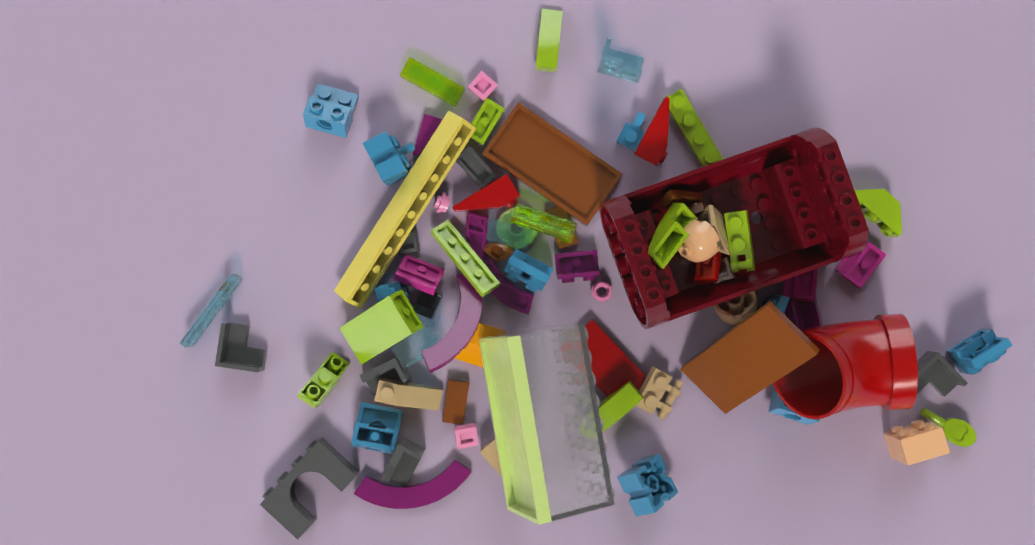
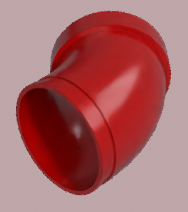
(855, 368)

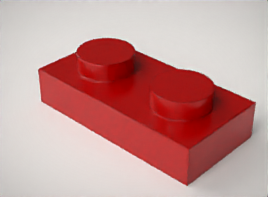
(708, 270)

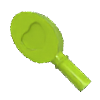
(955, 430)

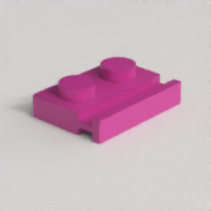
(861, 266)
(419, 274)
(801, 287)

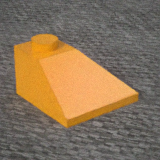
(472, 352)

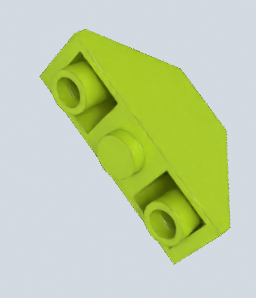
(881, 209)
(323, 380)

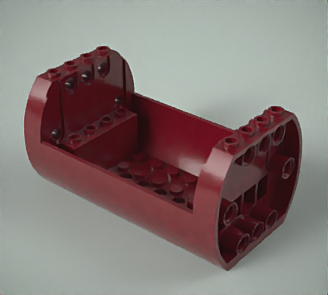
(805, 223)

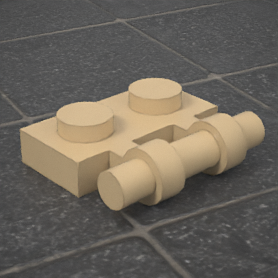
(653, 390)

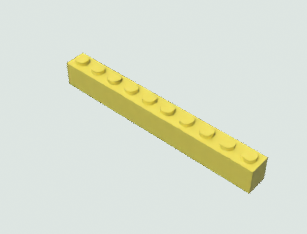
(404, 209)

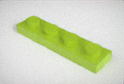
(693, 129)
(465, 258)

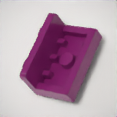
(576, 265)
(804, 314)

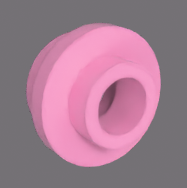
(441, 202)
(608, 290)

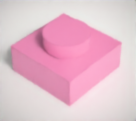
(482, 86)
(466, 435)

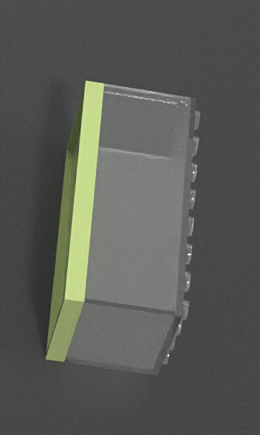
(547, 422)

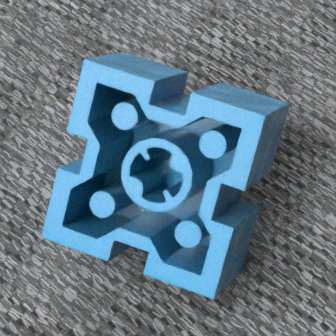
(389, 157)
(647, 485)

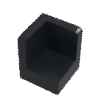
(427, 304)

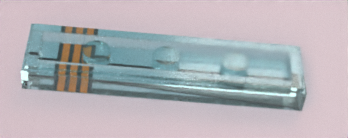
(211, 310)

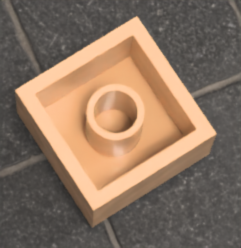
(916, 442)

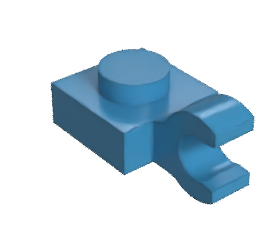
(631, 134)

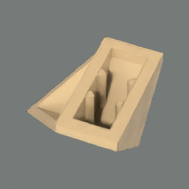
(716, 220)

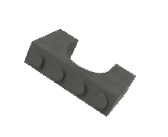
(282, 501)

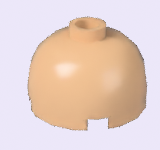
(700, 243)
(737, 309)

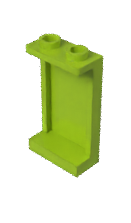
(381, 326)

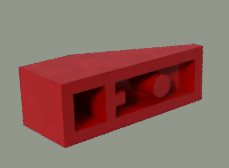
(655, 140)
(493, 196)

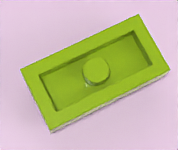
(486, 120)

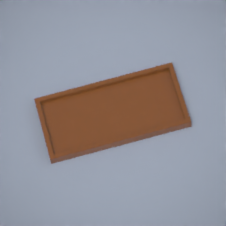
(552, 164)
(749, 358)

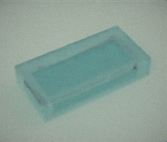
(509, 234)

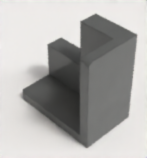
(235, 353)
(390, 368)
(937, 372)
(403, 462)

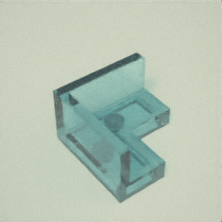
(620, 64)
(409, 349)

